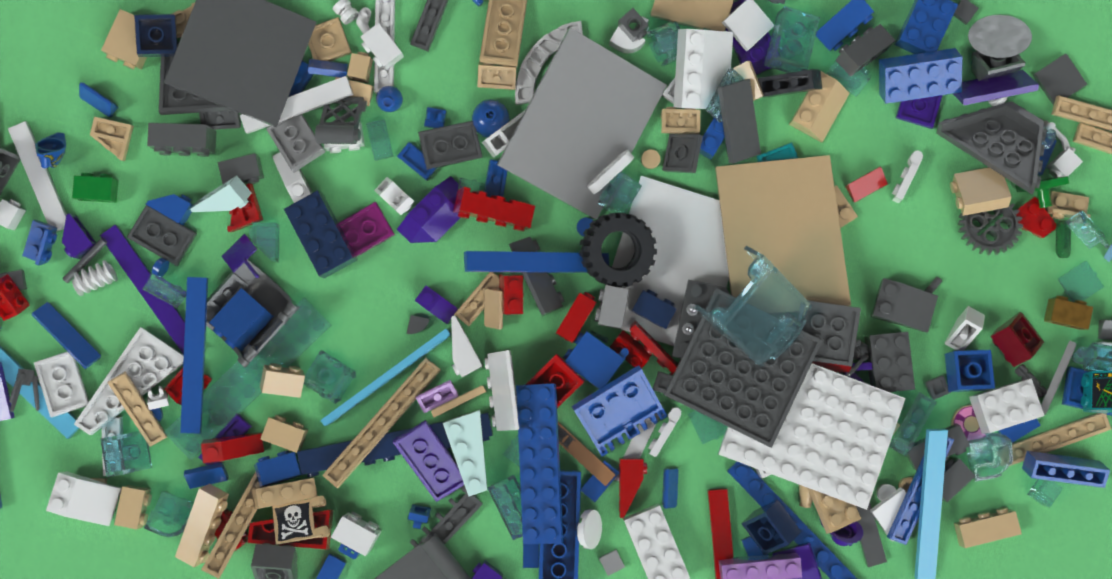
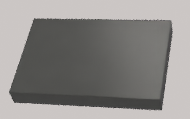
(450, 145)
(161, 235)

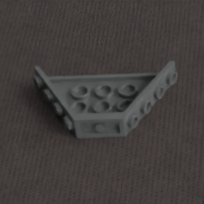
(1002, 139)

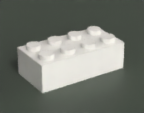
(655, 544)

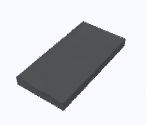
(739, 120)

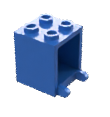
(594, 359)

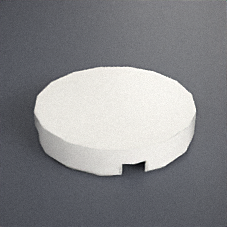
(589, 529)

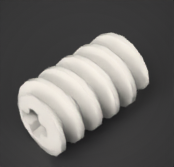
(94, 278)

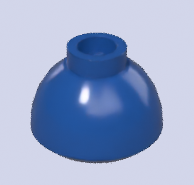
(389, 99)

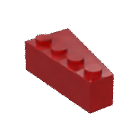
(493, 209)
(264, 532)

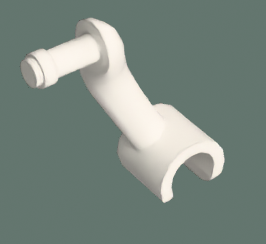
(1065, 144)

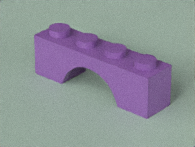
(778, 567)

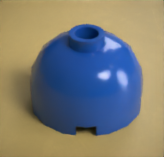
(488, 126)

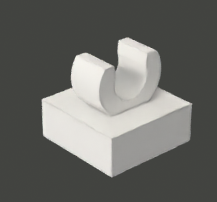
(157, 401)

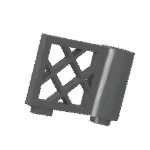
(340, 131)

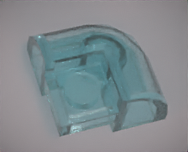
(990, 456)
(169, 515)

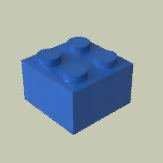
(969, 371)

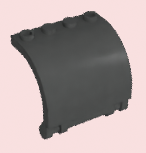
(266, 293)

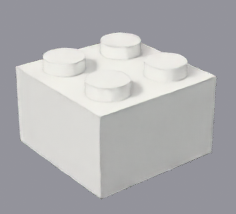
(356, 533)

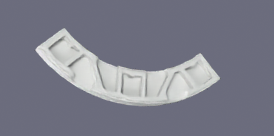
(536, 59)

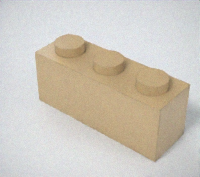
(284, 493)
(987, 527)

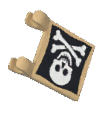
(296, 521)

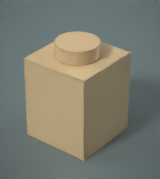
(360, 67)

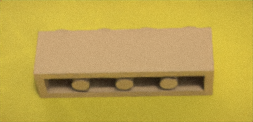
(202, 525)

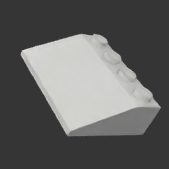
(700, 65)
(503, 390)

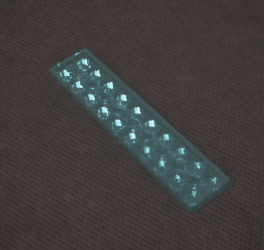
(242, 384)

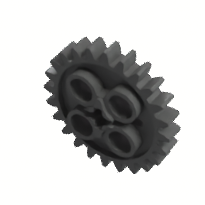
(1002, 237)

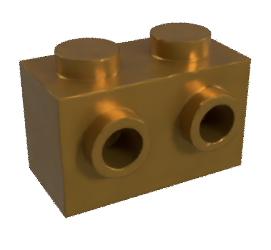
(1068, 314)

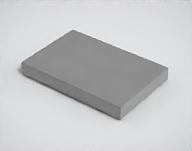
(296, 142)

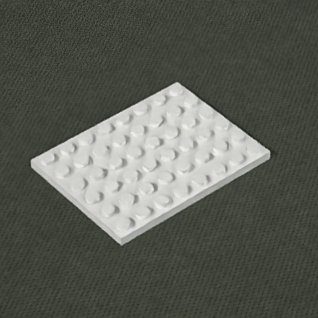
(829, 438)

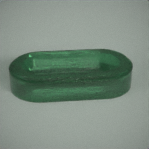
(1063, 239)

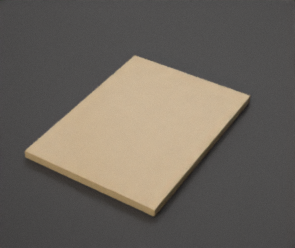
(790, 218)

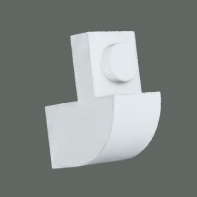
(622, 42)
(394, 196)

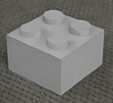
(612, 306)

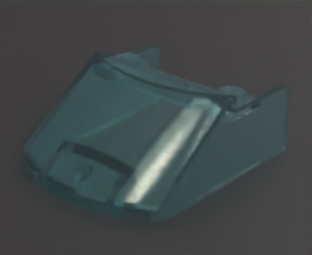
(764, 315)

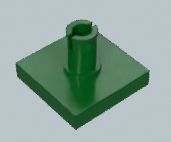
(1043, 190)

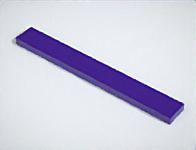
(139, 274)

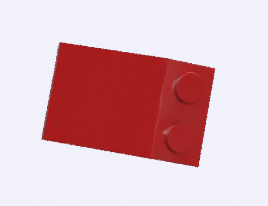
(560, 373)

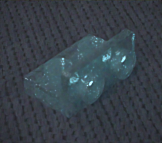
(852, 84)
(164, 290)

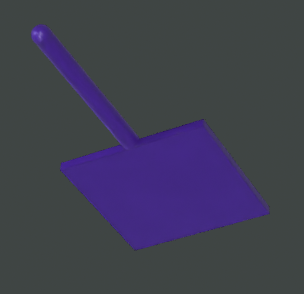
(239, 253)

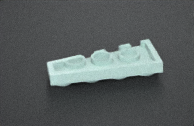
(467, 446)

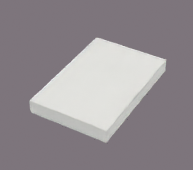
(61, 384)

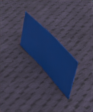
(530, 555)

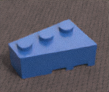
(844, 24)

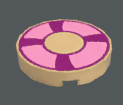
(967, 420)

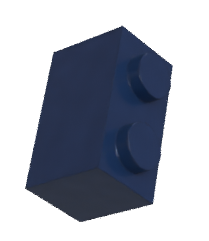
(654, 309)

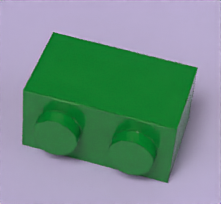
(95, 188)

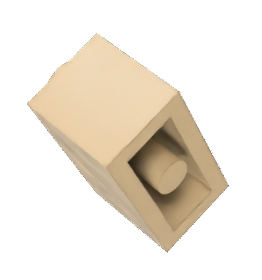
(282, 380)
(284, 434)
(133, 507)

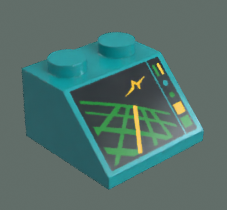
(1097, 392)

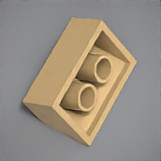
(820, 108)

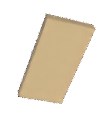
(694, 13)
(503, 32)

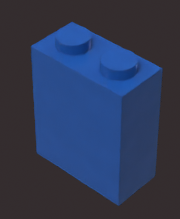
(240, 320)

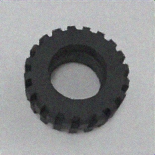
(642, 256)

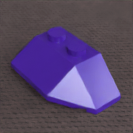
(432, 215)

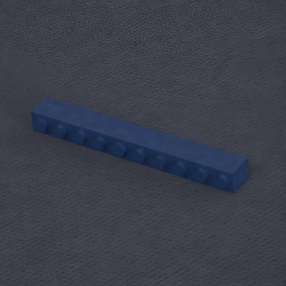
(321, 458)

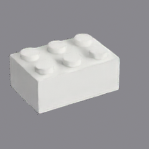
(1006, 406)

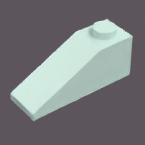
(224, 198)

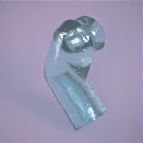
(1050, 138)

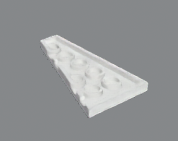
(146, 363)

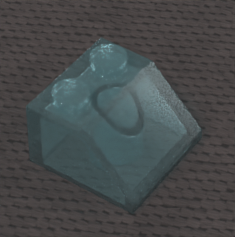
(125, 453)

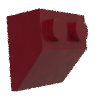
(1017, 339)

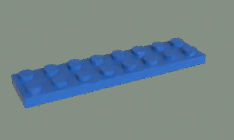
(539, 464)

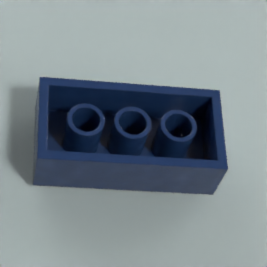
(320, 234)

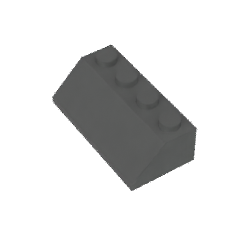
(539, 283)

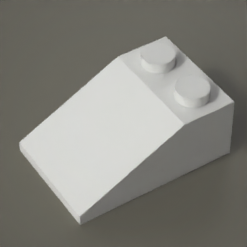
(83, 498)

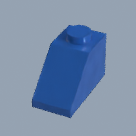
(173, 207)

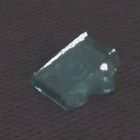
(329, 377)

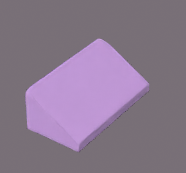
(437, 396)

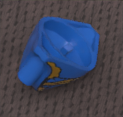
(51, 150)

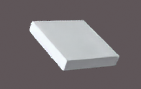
(748, 24)
(888, 508)

